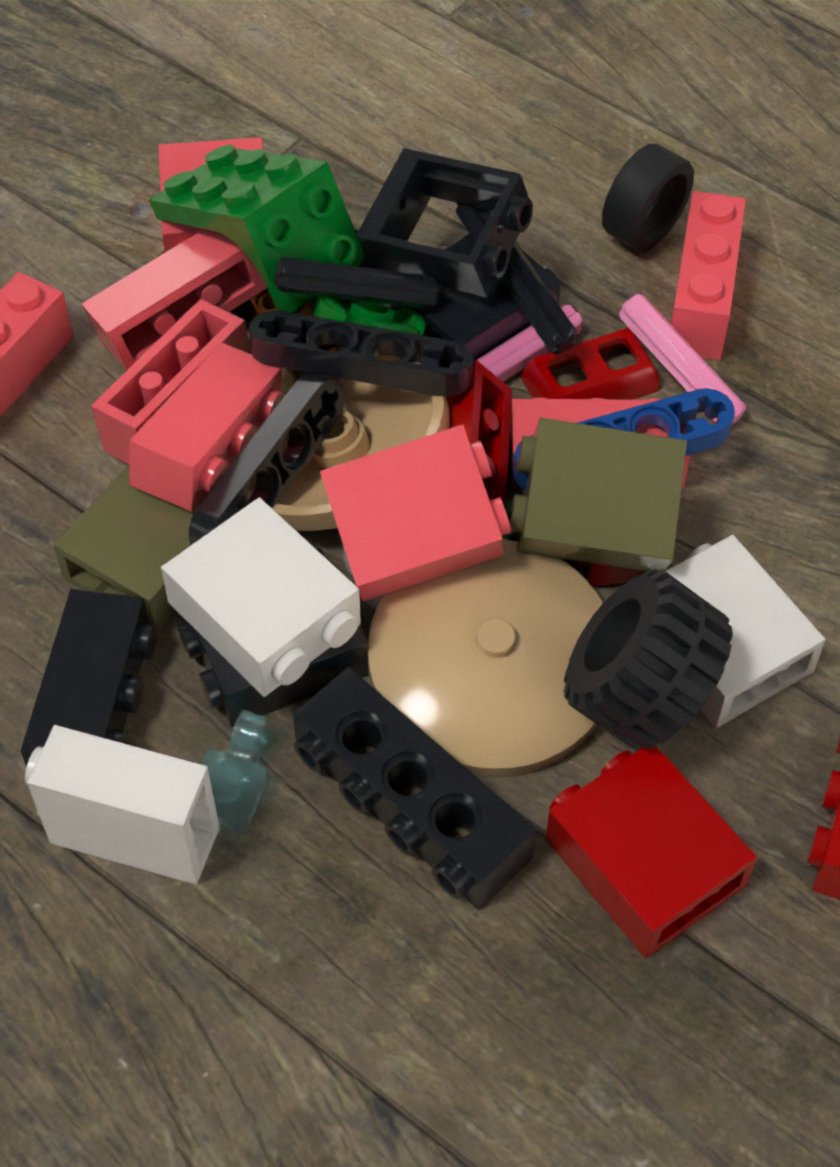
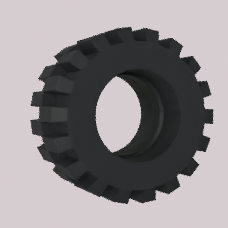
(648, 660)

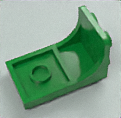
(267, 208)

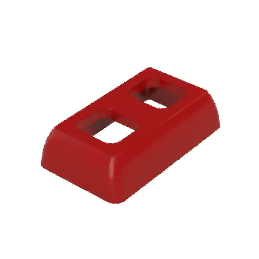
(601, 381)

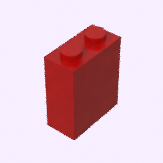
(648, 847)

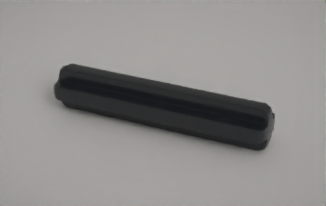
(356, 283)

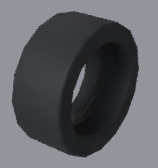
(647, 197)

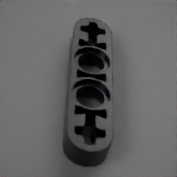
(280, 336)
(309, 415)

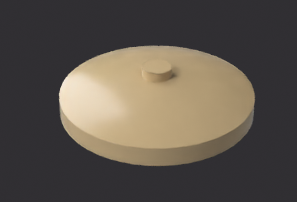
(370, 422)
(486, 660)

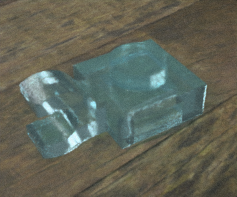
(235, 776)

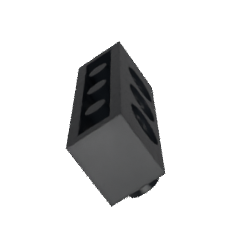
(355, 714)

